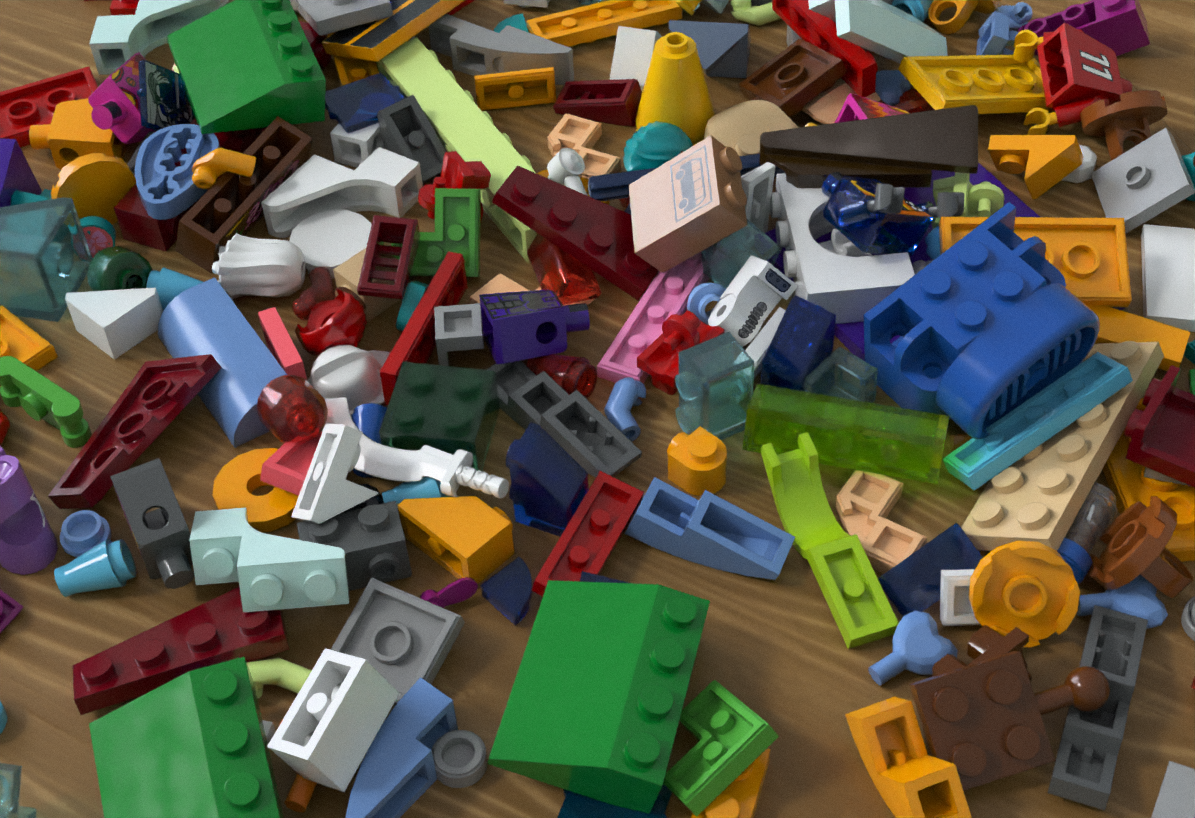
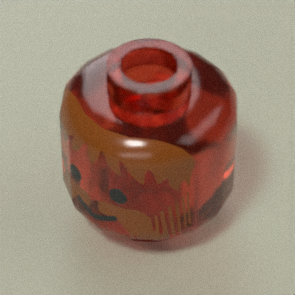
(289, 405)

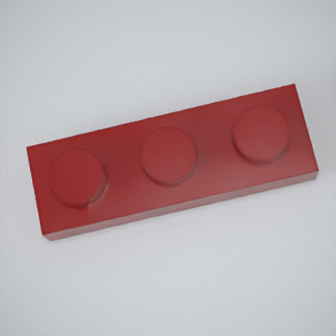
(591, 532)

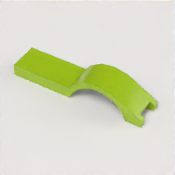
(833, 555)

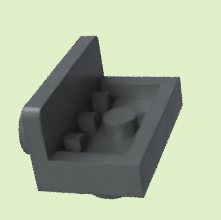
(371, 543)

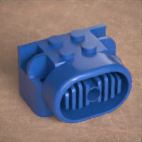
(979, 328)

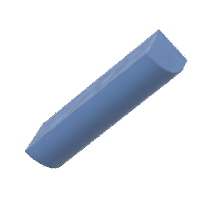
(209, 322)

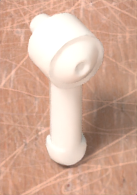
(566, 169)

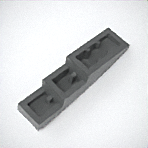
(565, 417)
(1093, 738)

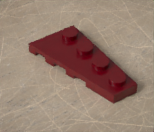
(579, 226)
(130, 427)
(187, 642)

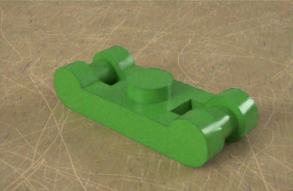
(43, 400)

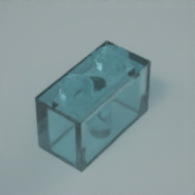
(714, 386)

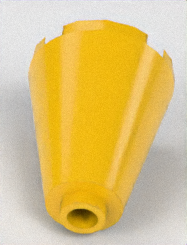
(676, 88)

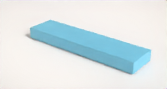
(1037, 420)

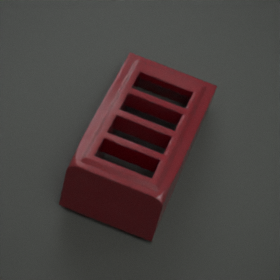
(601, 100)
(389, 230)

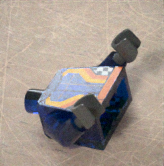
(879, 216)

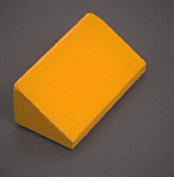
(515, 88)

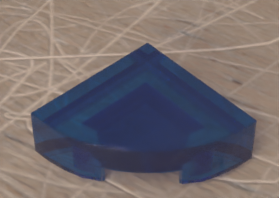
(510, 590)

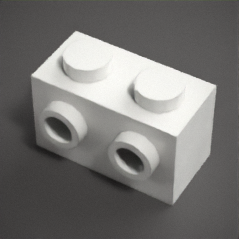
(334, 719)

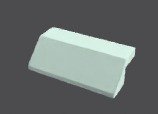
(881, 28)

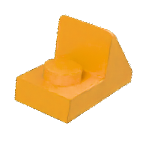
(1043, 157)

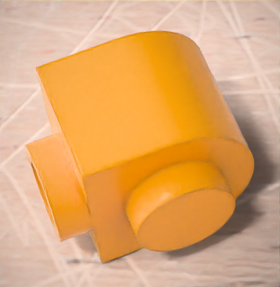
(697, 462)

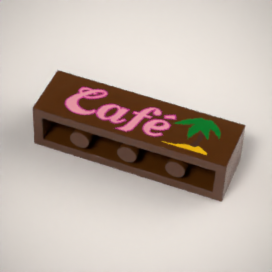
(235, 200)

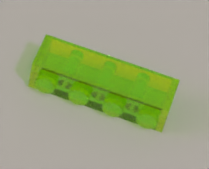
(848, 432)

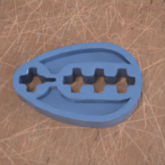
(162, 185)

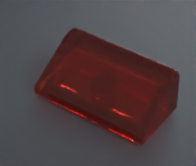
(562, 272)

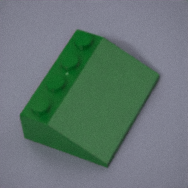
(249, 67)
(602, 689)
(188, 750)

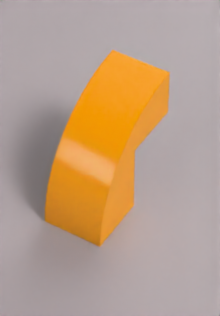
(899, 763)

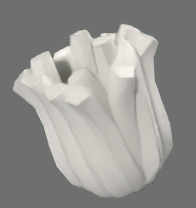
(259, 267)

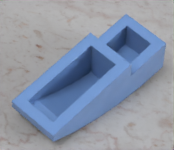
(709, 532)
(400, 757)

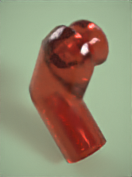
(320, 290)

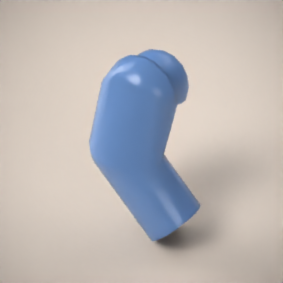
(619, 404)

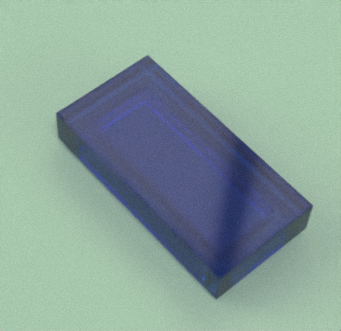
(917, 579)

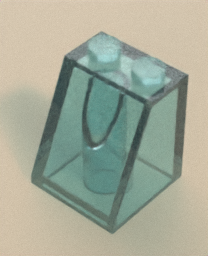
(41, 257)

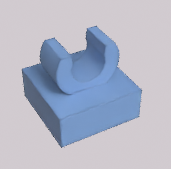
(996, 37)

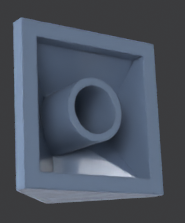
(720, 46)

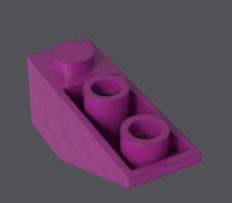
(1111, 22)

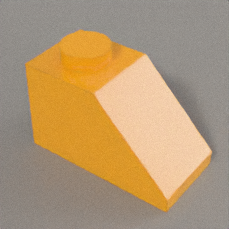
(459, 533)

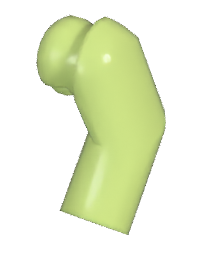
(753, 14)
(279, 673)

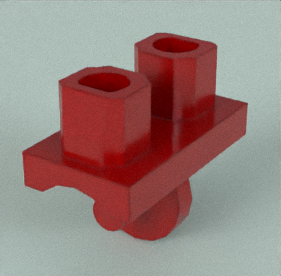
(455, 174)
(662, 356)

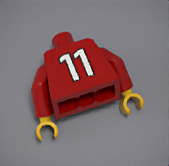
(1073, 73)

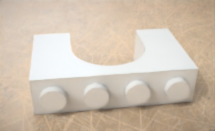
(830, 280)

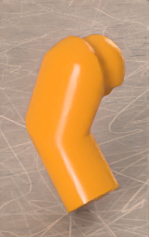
(218, 162)

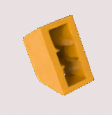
(74, 134)

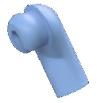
(1018, 14)

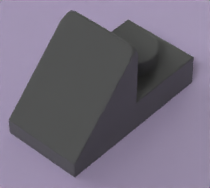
(411, 135)

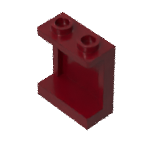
(1165, 430)

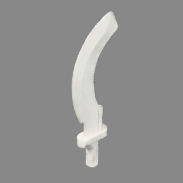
(416, 464)

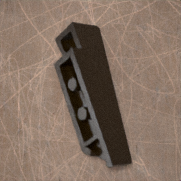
(888, 148)

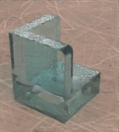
(843, 377)

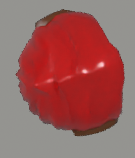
(334, 323)

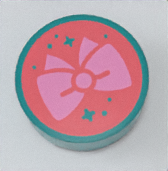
(98, 233)

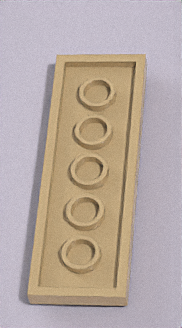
(1048, 486)

